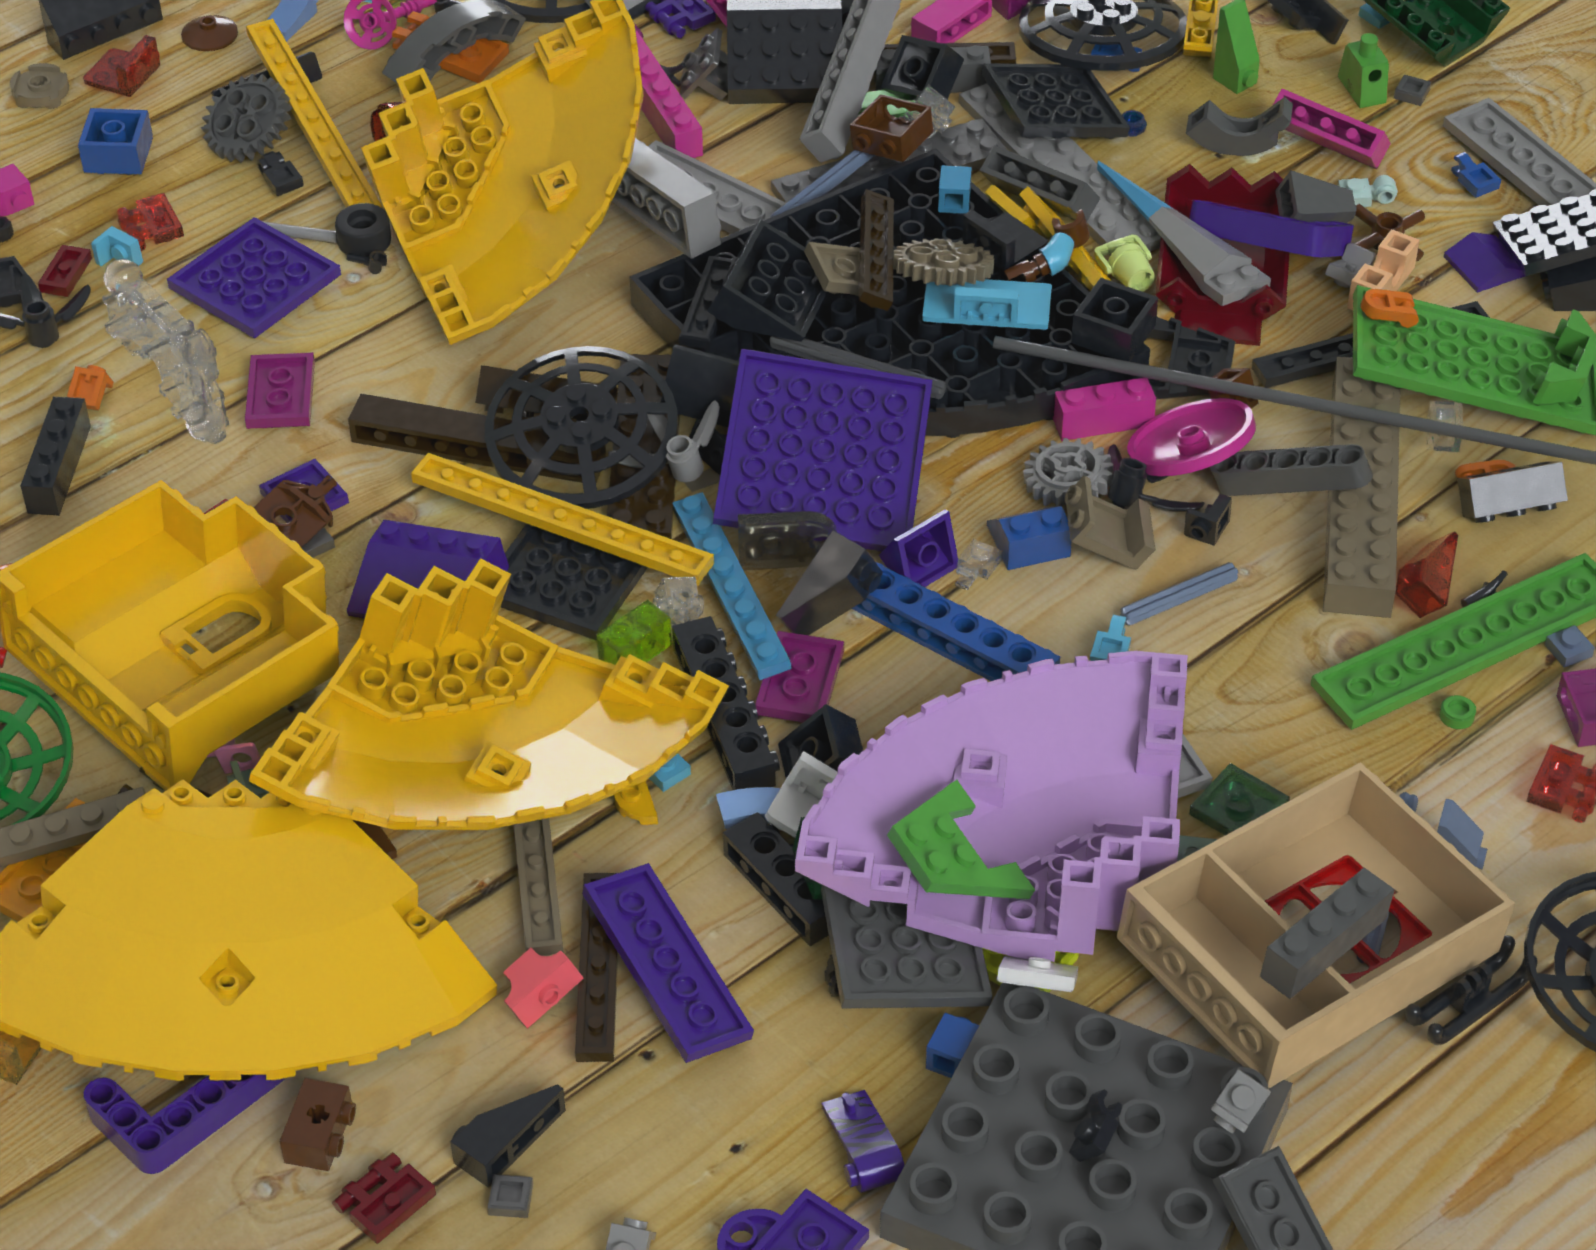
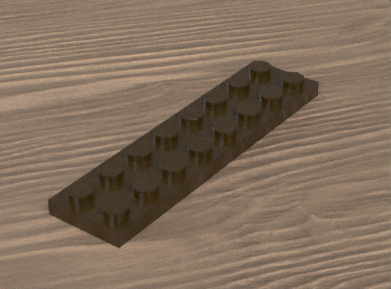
(652, 505)

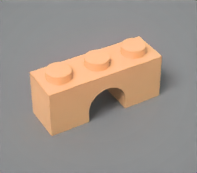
(1392, 265)

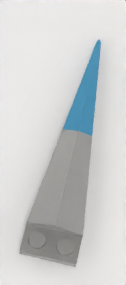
(1213, 264)

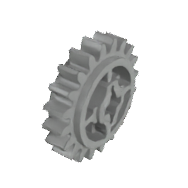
(1066, 466)

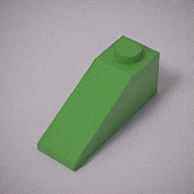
(1236, 50)

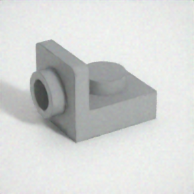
(1239, 1102)

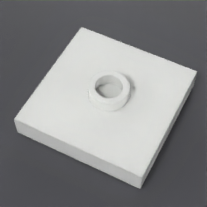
(1038, 973)

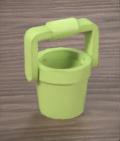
(1127, 262)

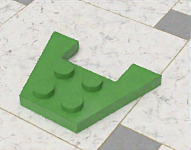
(943, 855)

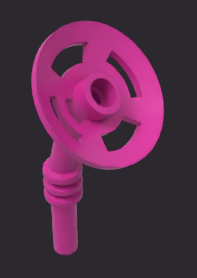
(386, 20)

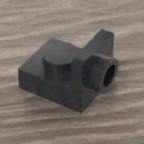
(1210, 524)

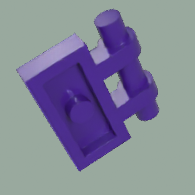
(686, 12)

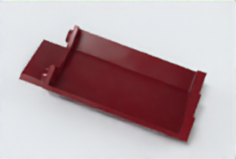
(1177, 288)

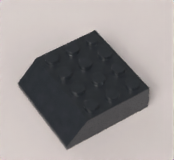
(779, 48)

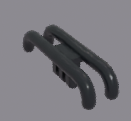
(1470, 996)

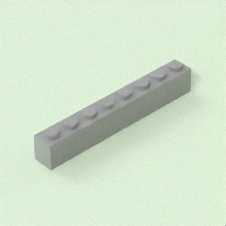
(848, 77)

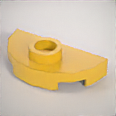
(637, 804)

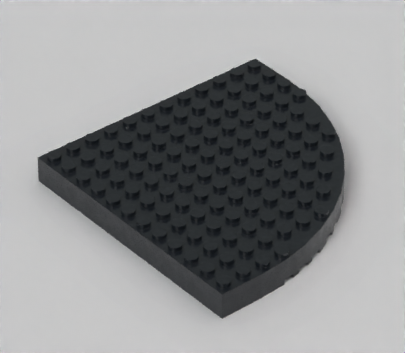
(983, 384)

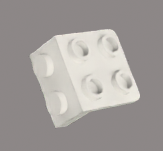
(799, 793)

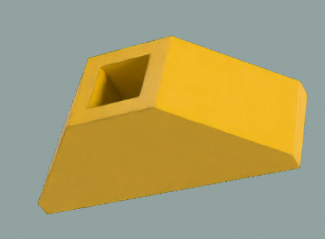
(1200, 28)

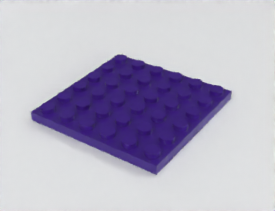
(824, 444)

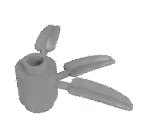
(682, 451)

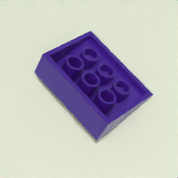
(413, 550)

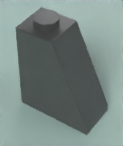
(1314, 199)

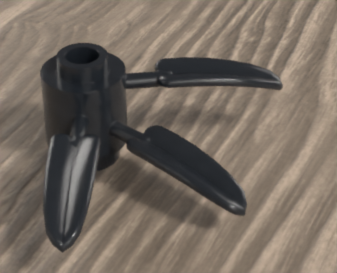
(39, 316)
(1129, 483)

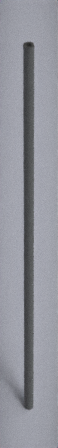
(1296, 400)

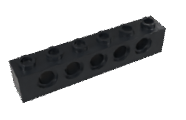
(734, 726)

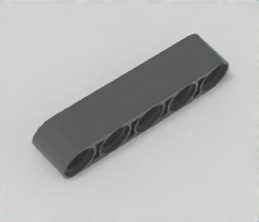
(1293, 470)

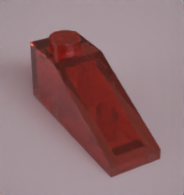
(1427, 576)

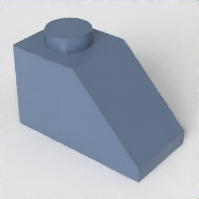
(1463, 833)

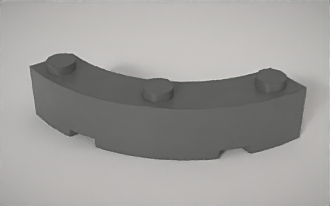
(451, 33)

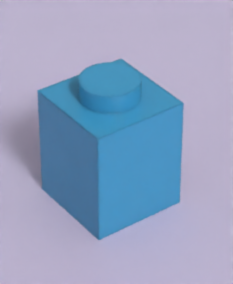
(954, 189)

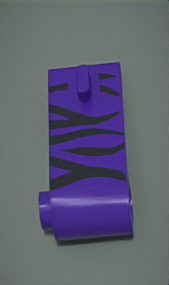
(868, 1143)

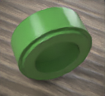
(1457, 712)

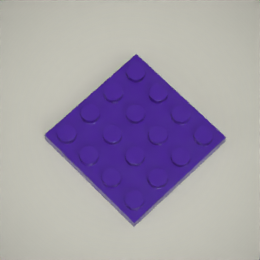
(254, 277)

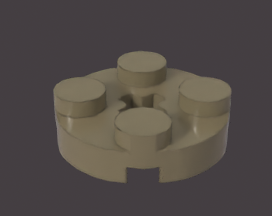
(28, 93)

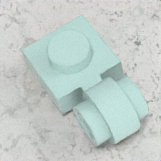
(1382, 190)

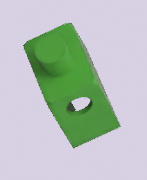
(1365, 71)

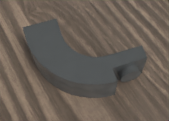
(1238, 136)

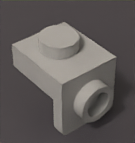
(1351, 262)
(630, 1236)

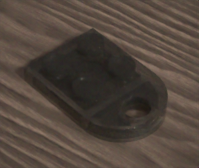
(781, 539)

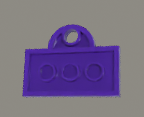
(805, 1225)

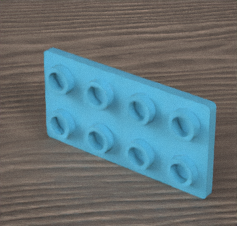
(989, 304)

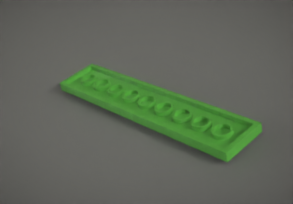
(1460, 643)

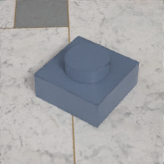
(1569, 646)

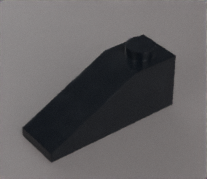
(505, 1133)

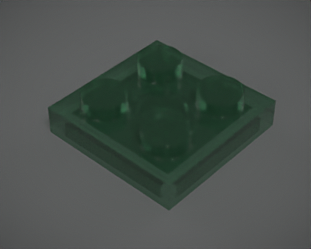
(1235, 800)

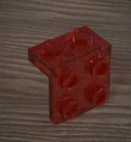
(123, 70)

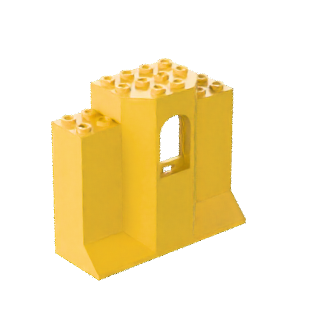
(122, 594)

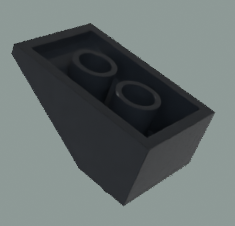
(830, 586)

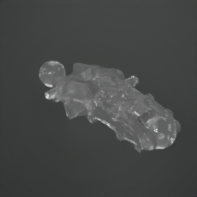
(181, 353)

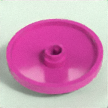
(1192, 436)

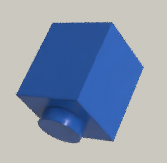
(949, 1044)

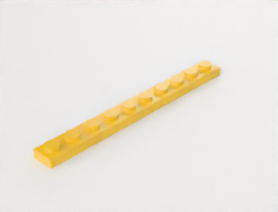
(311, 114)
(562, 518)

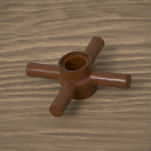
(1382, 225)

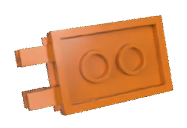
(471, 63)

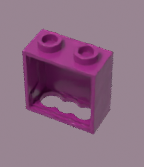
(1578, 703)

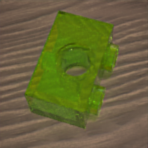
(640, 632)

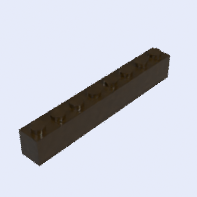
(446, 434)

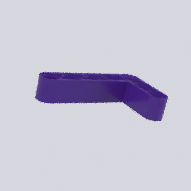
(1273, 231)
(195, 1109)

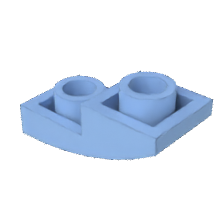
(743, 803)

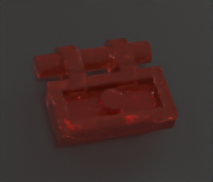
(158, 219)
(1555, 781)

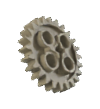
(943, 262)

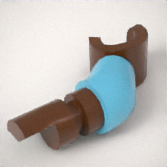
(1056, 253)

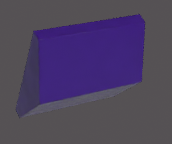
(1483, 261)

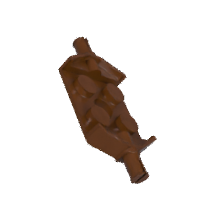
(303, 504)

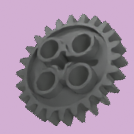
(246, 118)

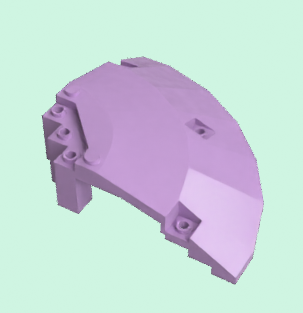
(1065, 780)

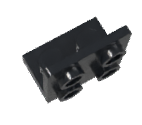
(1004, 238)

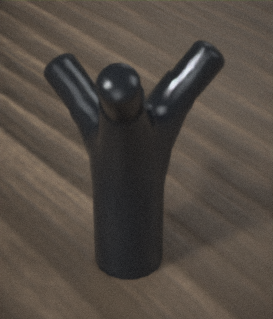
(670, 71)
(1487, 590)

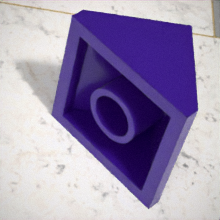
(924, 551)

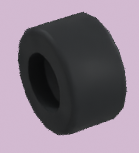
(363, 229)

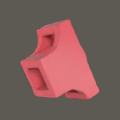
(539, 984)

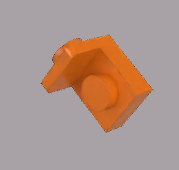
(89, 384)

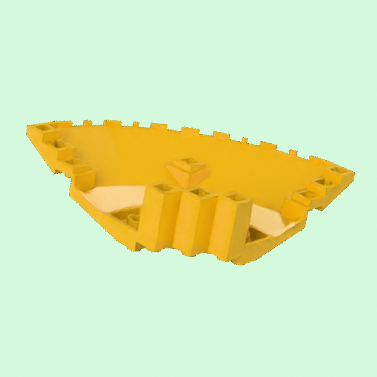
(479, 168)
(456, 691)
(244, 895)

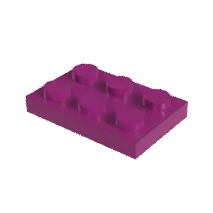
(280, 390)
(809, 683)

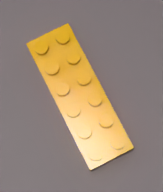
(1080, 259)

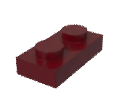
(65, 270)

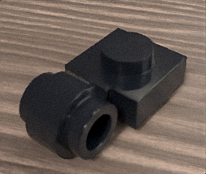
(279, 175)

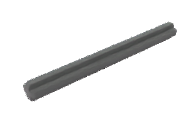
(824, 353)

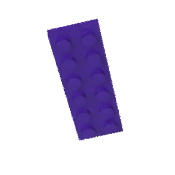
(667, 963)

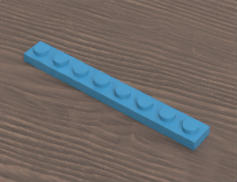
(733, 588)

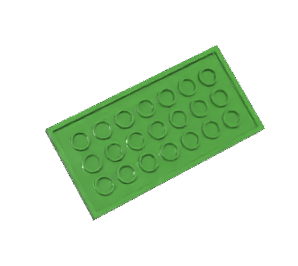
(1468, 362)

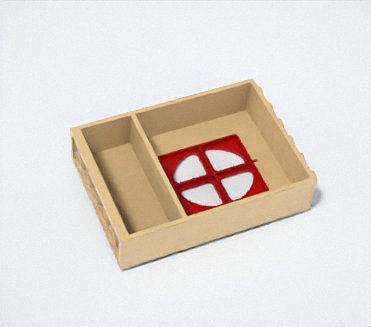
(1218, 910)

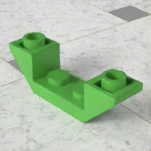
(1558, 382)

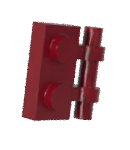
(391, 1203)

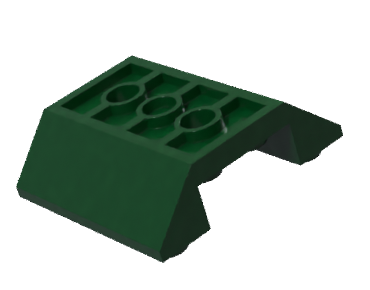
(1426, 21)

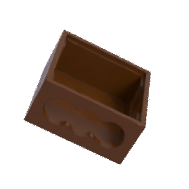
(890, 136)

